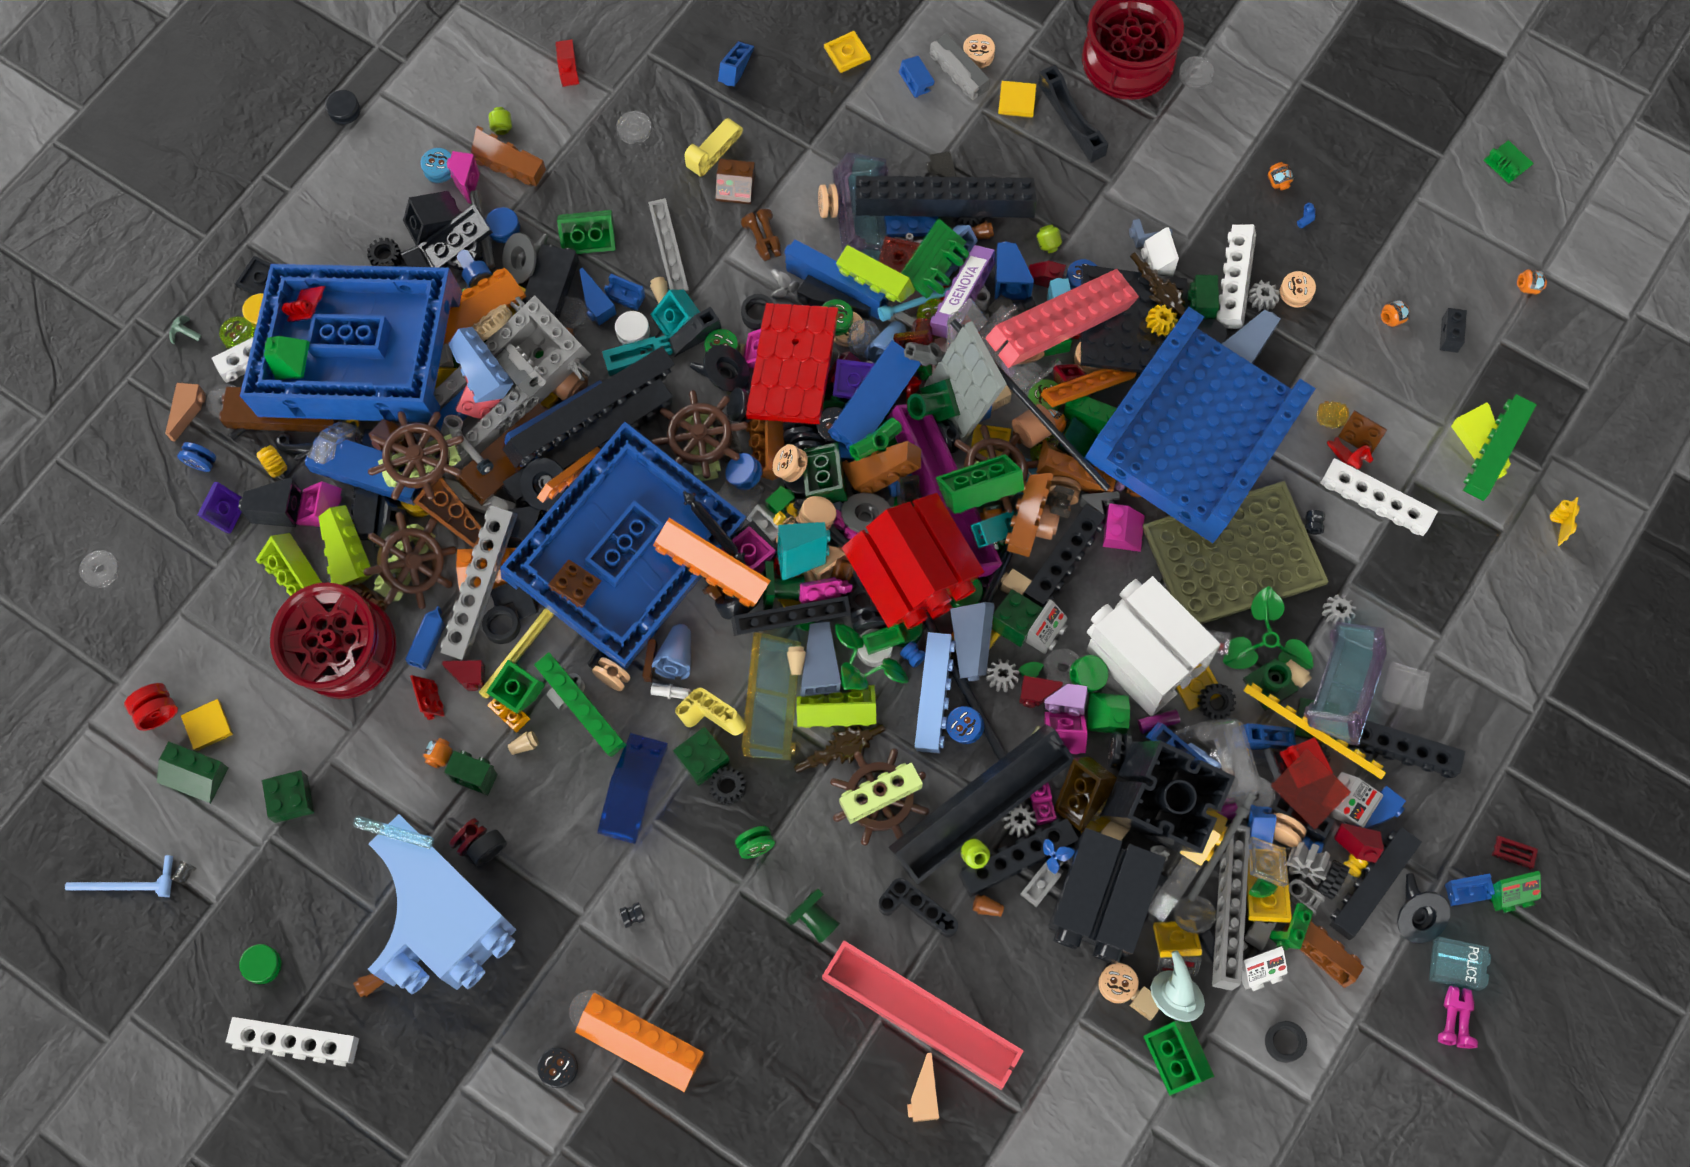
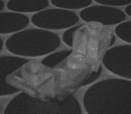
(325, 444)
(1174, 888)

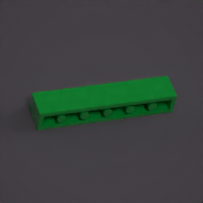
(1499, 447)
(580, 704)

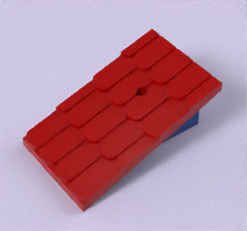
(792, 363)

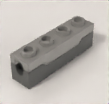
(959, 66)
(521, 369)

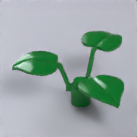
(1267, 606)
(851, 676)

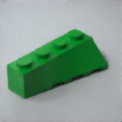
(1089, 412)

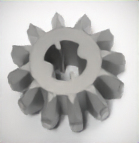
(1263, 296)
(1342, 606)
(1002, 682)
(1026, 823)

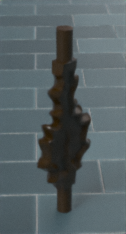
(1164, 292)
(843, 746)

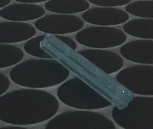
(393, 832)

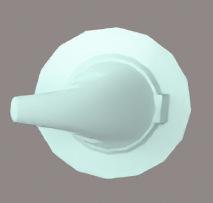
(1177, 993)

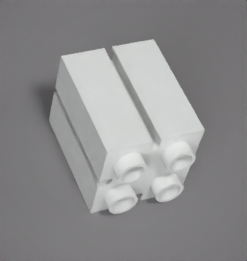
(1150, 644)

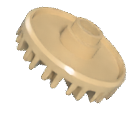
(492, 322)

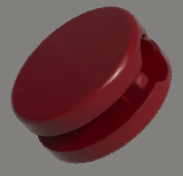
(467, 836)

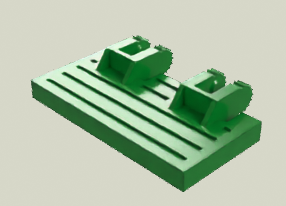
(930, 259)

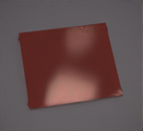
(1310, 789)

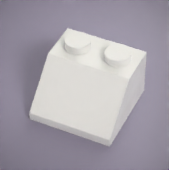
(1161, 253)

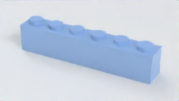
(934, 692)

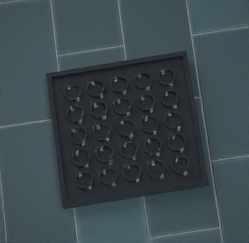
(1124, 340)

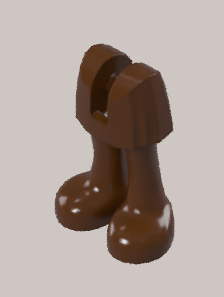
(770, 242)

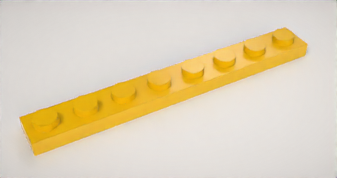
(1339, 745)

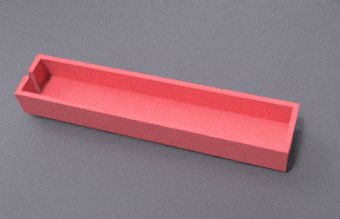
(1062, 318)
(922, 1015)

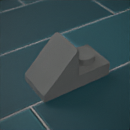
(1100, 500)

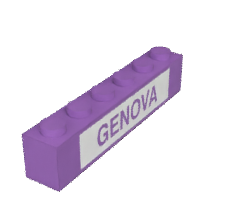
(964, 286)

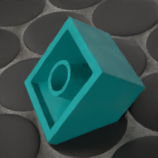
(674, 311)

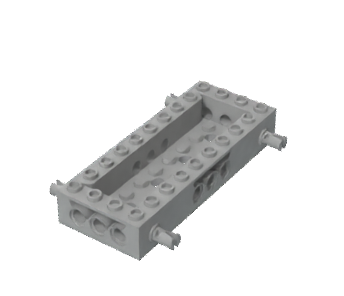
(532, 330)

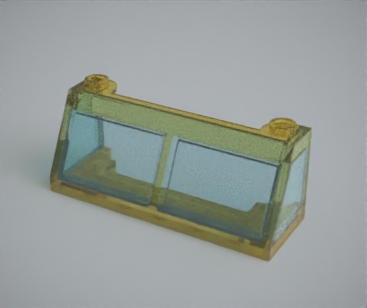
(770, 699)

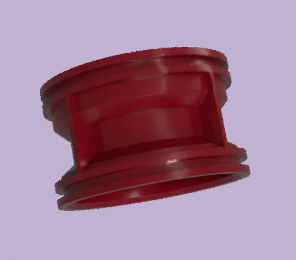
(1123, 43)
(301, 623)

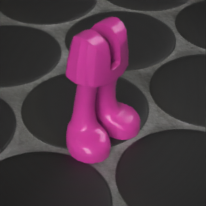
(1464, 1008)

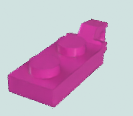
(823, 589)

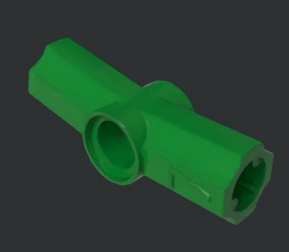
(868, 444)

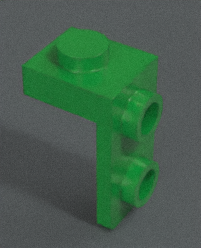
(1297, 929)

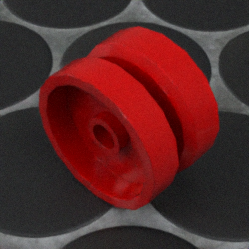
(150, 706)

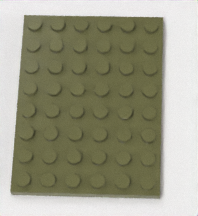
(1256, 550)

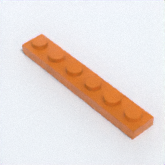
(1084, 386)
(566, 477)

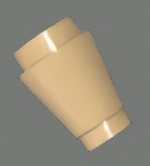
(659, 288)
(796, 660)
(1299, 675)
(523, 743)

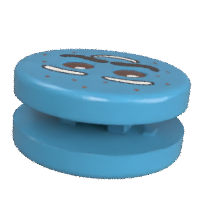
(435, 165)

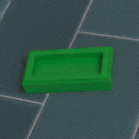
(883, 639)

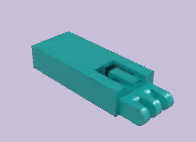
(625, 355)
(993, 529)

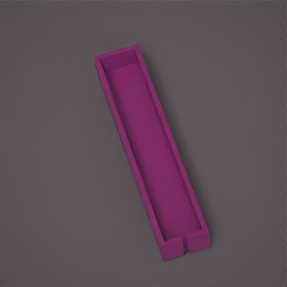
(937, 461)

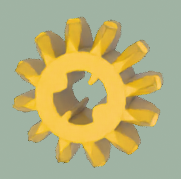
(1161, 320)
(271, 461)

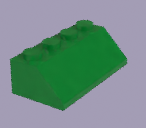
(980, 483)

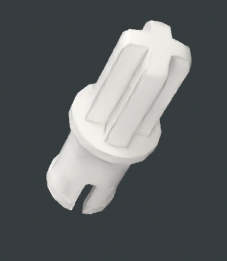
(669, 691)

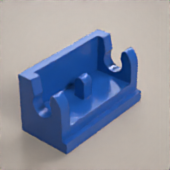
(916, 76)
(624, 292)
(1261, 824)
(1470, 889)

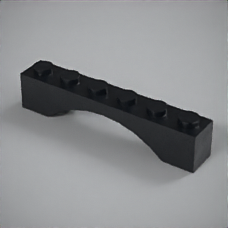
(1087, 137)

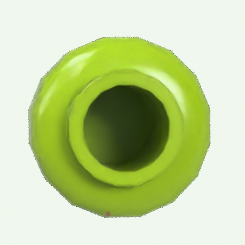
(500, 121)
(1049, 238)
(975, 853)

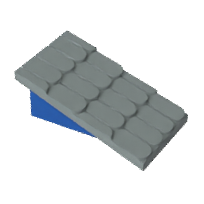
(972, 377)

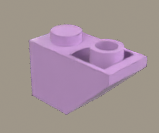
(1068, 699)

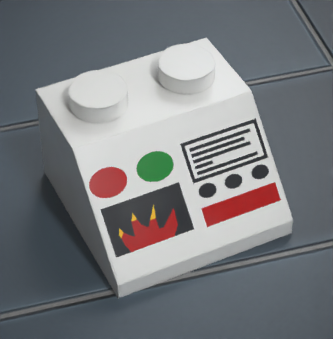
(1264, 968)

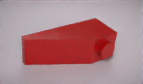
(567, 63)

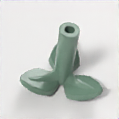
(177, 326)

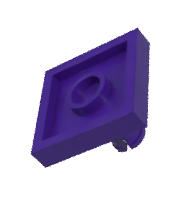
(849, 377)
(221, 508)

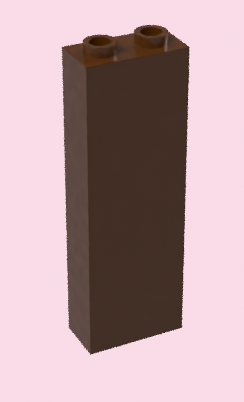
(239, 415)
(486, 486)

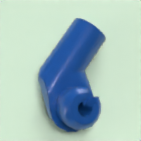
(1309, 215)

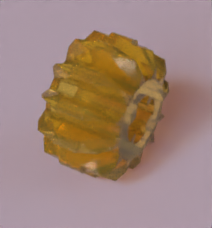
(1332, 414)

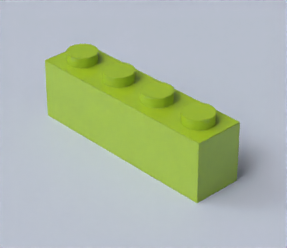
(875, 274)
(343, 547)
(287, 563)
(837, 709)

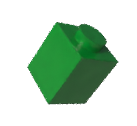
(780, 500)

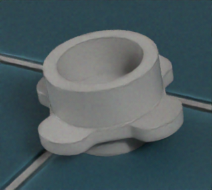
(1160, 850)

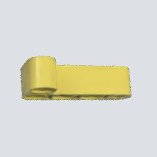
(703, 158)
(703, 703)

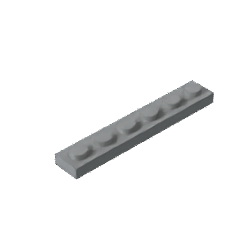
(668, 245)

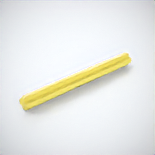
(520, 647)

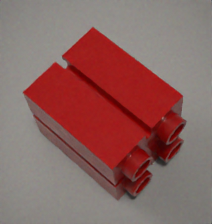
(914, 561)

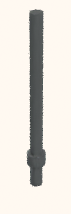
(1241, 813)

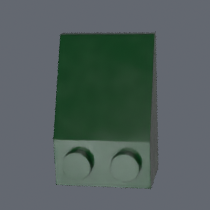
(825, 473)

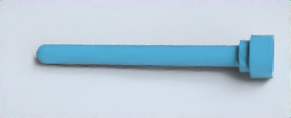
(886, 312)

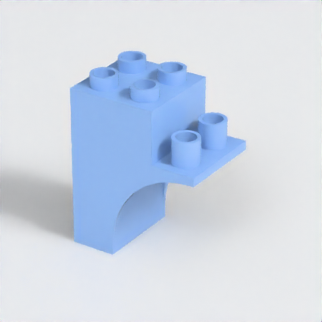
(436, 919)

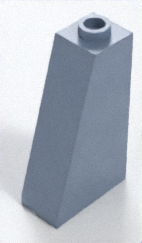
(1253, 336)
(972, 638)
(820, 664)

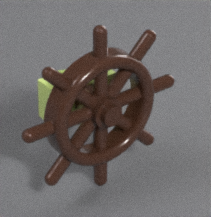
(992, 444)

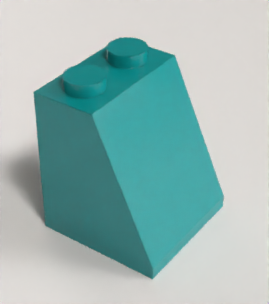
(801, 547)

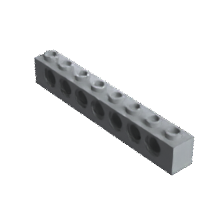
(482, 593)
(1231, 912)

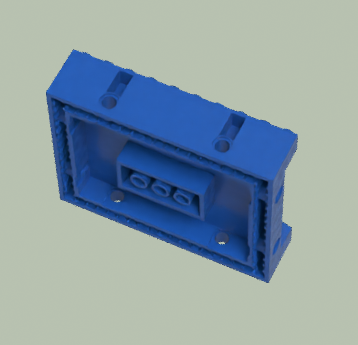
(369, 346)
(1197, 429)
(609, 529)

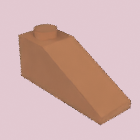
(185, 406)

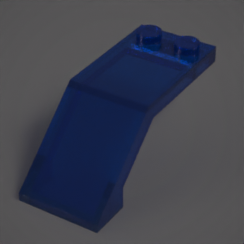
(631, 788)

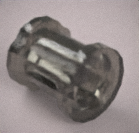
(183, 873)

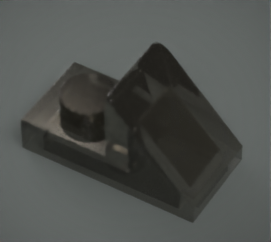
(1059, 501)

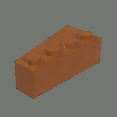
(450, 512)

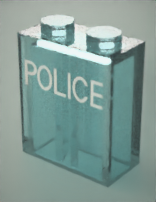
(1459, 964)

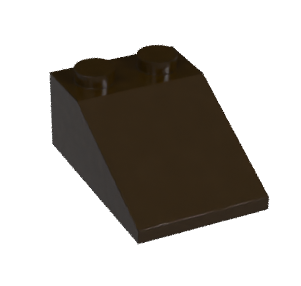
(1084, 791)

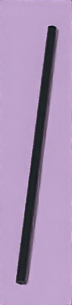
(1047, 423)

